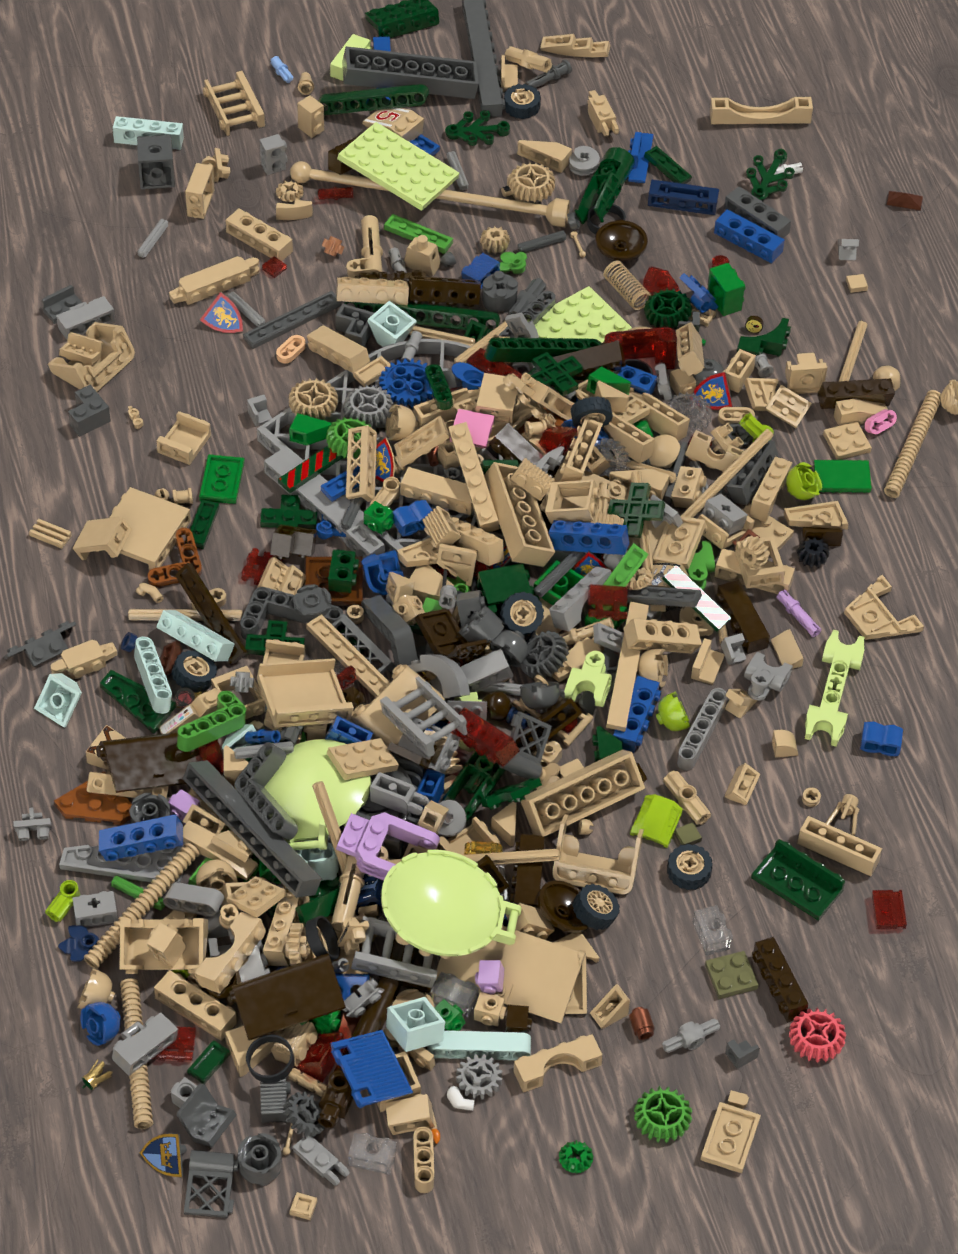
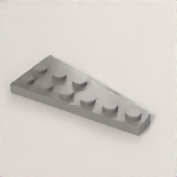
(140, 867)

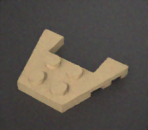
(874, 619)

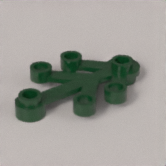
(458, 130)
(769, 177)

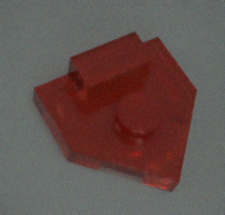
(658, 279)

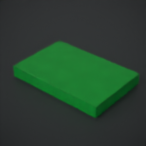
(844, 475)
(222, 479)

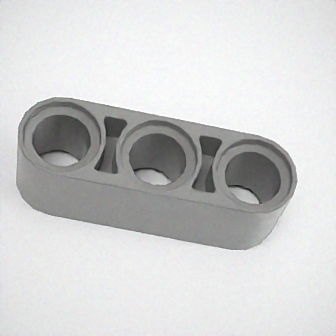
(193, 899)

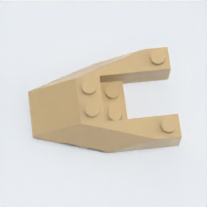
(464, 400)
(640, 408)

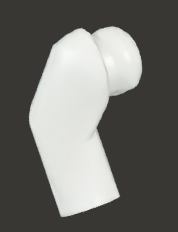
(457, 1099)

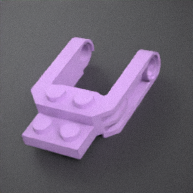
(365, 838)

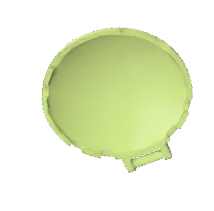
(294, 792)
(446, 904)

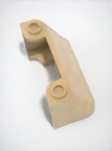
(115, 355)
(371, 716)
(137, 956)

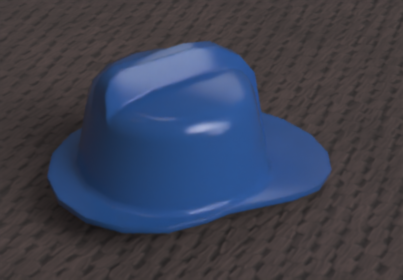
(468, 374)

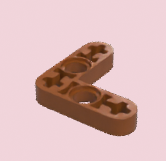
(159, 571)

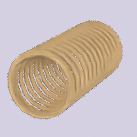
(616, 274)

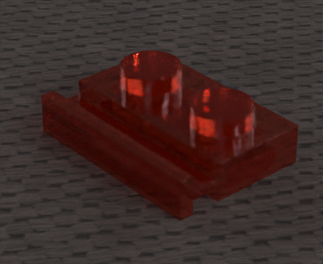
(889, 909)

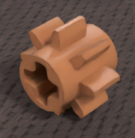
(333, 246)

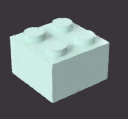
(415, 1024)

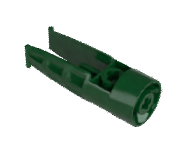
(606, 183)
(480, 773)

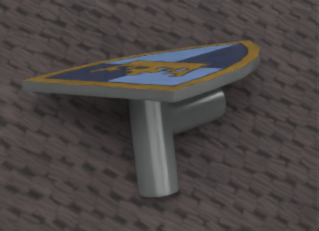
(164, 1154)

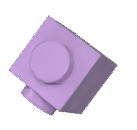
(181, 803)
(490, 976)

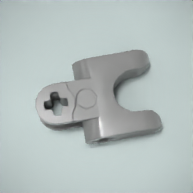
(765, 677)

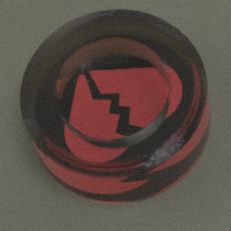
(184, 697)

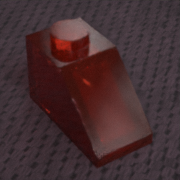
(557, 437)

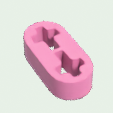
(879, 418)

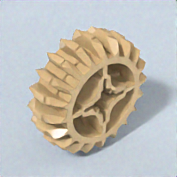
(532, 182)
(313, 399)

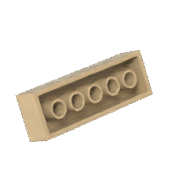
(518, 517)
(582, 792)

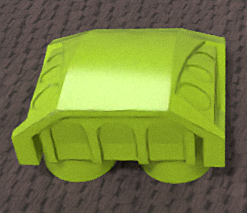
(658, 819)

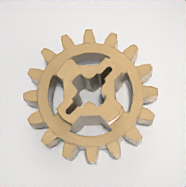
(296, 944)

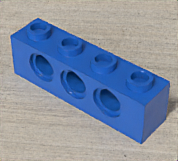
(749, 236)
(589, 537)
(641, 707)
(141, 837)

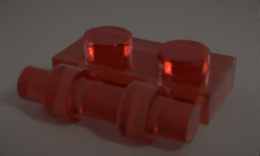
(252, 559)
(607, 596)
(185, 1041)

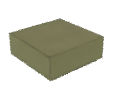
(688, 834)

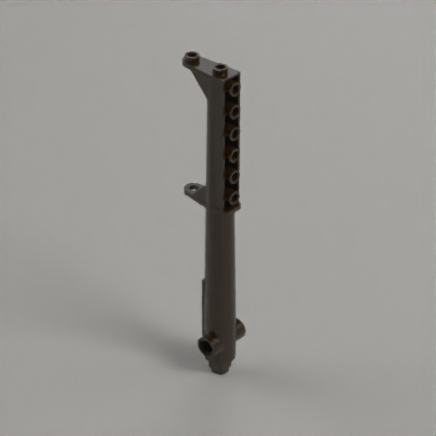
(338, 1092)

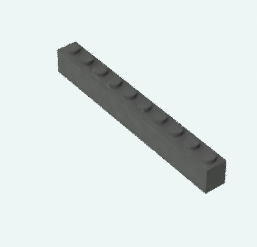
(482, 52)
(251, 829)

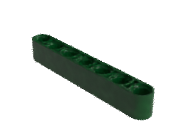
(378, 95)
(528, 348)

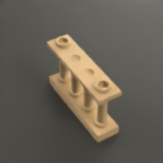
(251, 103)

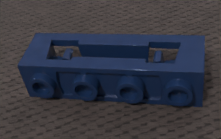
(683, 197)

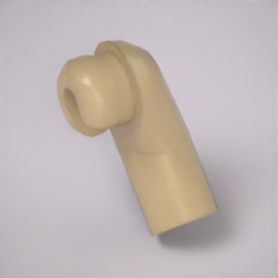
(152, 590)

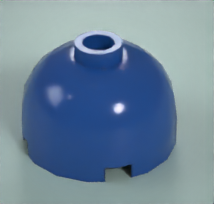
(101, 1022)

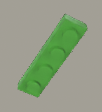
(411, 230)
(626, 568)

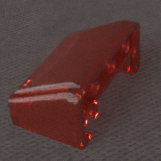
(647, 343)

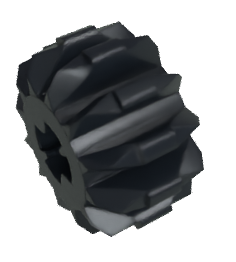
(813, 552)

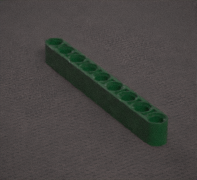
(447, 313)

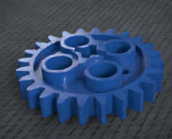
(406, 382)

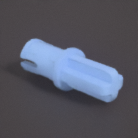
(281, 69)

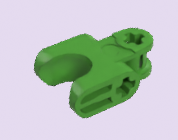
(702, 564)

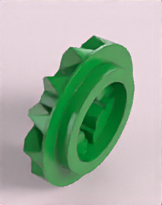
(572, 1164)

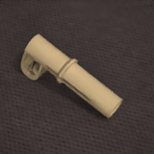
(369, 263)
(342, 910)

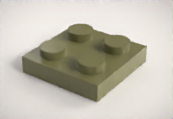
(731, 974)

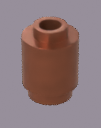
(641, 1023)

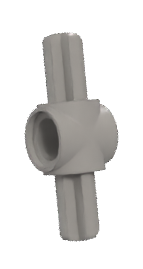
(691, 1035)

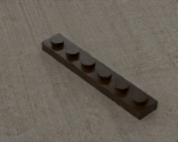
(208, 609)

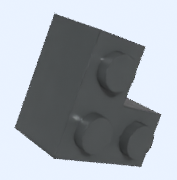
(354, 323)
(89, 412)

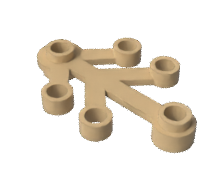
(537, 409)

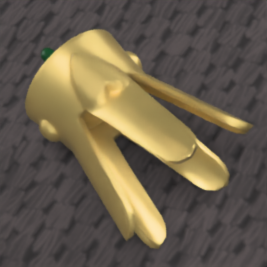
(91, 1079)

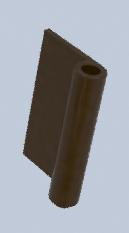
(146, 761)
(288, 996)

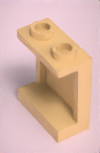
(496, 398)
(184, 438)
(101, 535)
(719, 536)
(282, 651)
(475, 832)

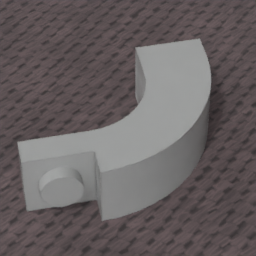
(521, 329)
(448, 671)

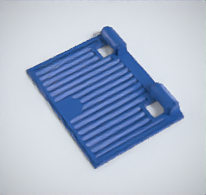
(371, 1067)

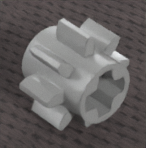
(242, 681)

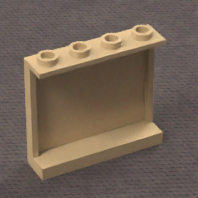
(152, 526)
(302, 693)

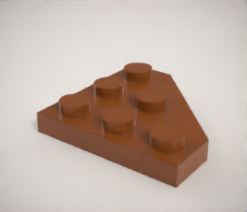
(93, 806)

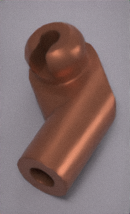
(432, 457)

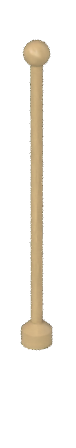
(555, 211)

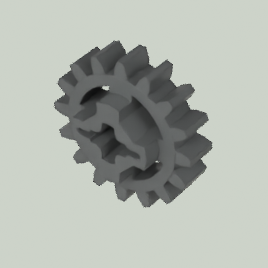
(304, 1115)

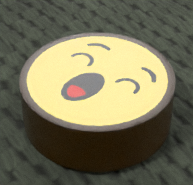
(754, 324)

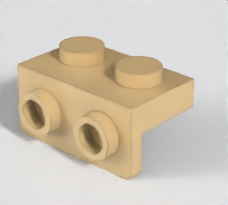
(81, 349)

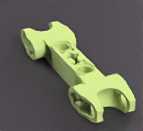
(827, 715)

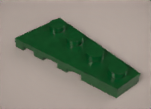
(134, 699)

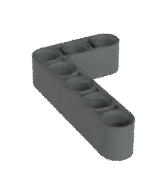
(276, 603)
(393, 628)
(252, 788)

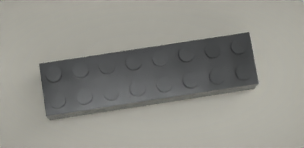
(396, 69)

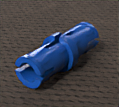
(255, 737)

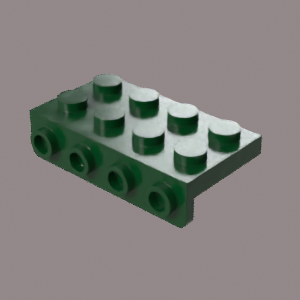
(403, 17)
(799, 879)

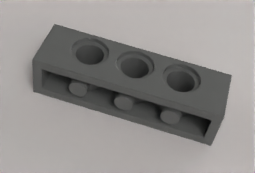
(757, 212)
(749, 478)

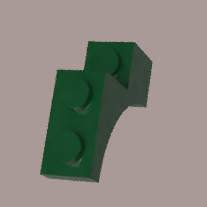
(769, 343)

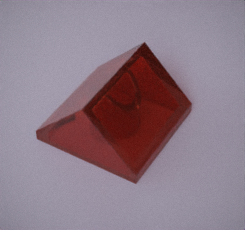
(319, 1057)

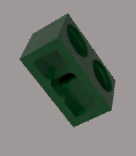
(342, 571)

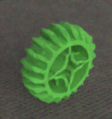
(338, 436)
(672, 1107)

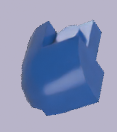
(377, 569)

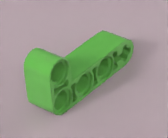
(227, 719)

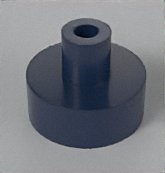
(128, 642)

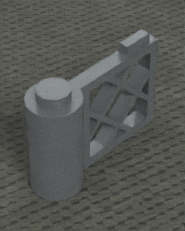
(523, 762)
(214, 1166)

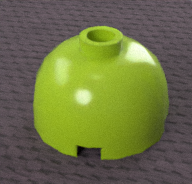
(803, 482)
(672, 713)

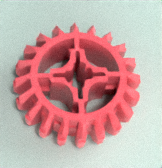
(816, 1041)

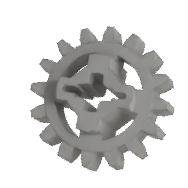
(489, 1077)

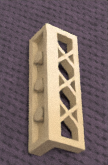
(367, 463)

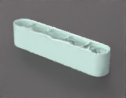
(152, 675)
(492, 1044)

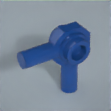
(326, 530)

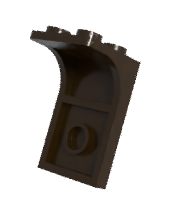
(444, 637)

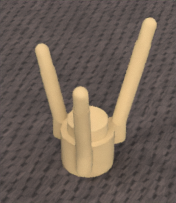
(847, 806)

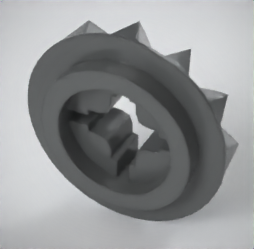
(744, 435)

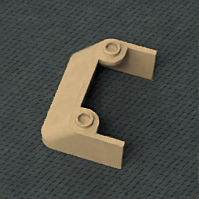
(588, 869)

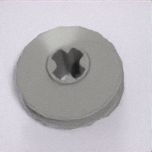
(584, 161)
(458, 821)

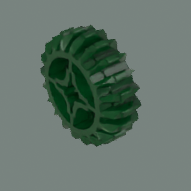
(668, 304)

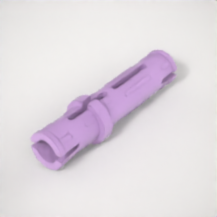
(793, 607)

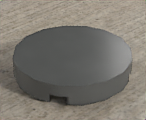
(312, 601)

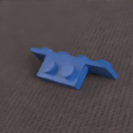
(640, 144)

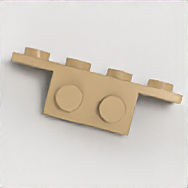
(103, 784)

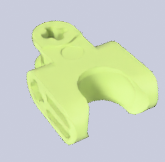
(590, 678)

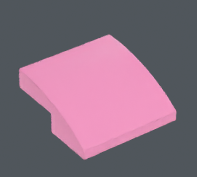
(479, 425)

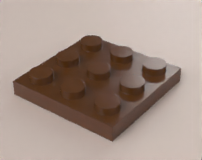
(318, 572)

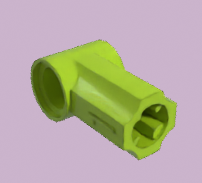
(753, 426)
(63, 902)

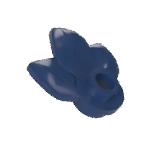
(77, 943)

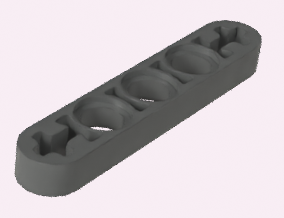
(535, 316)

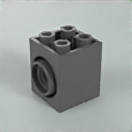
(155, 162)

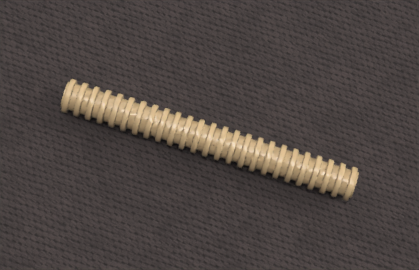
(913, 444)
(143, 903)
(139, 1079)

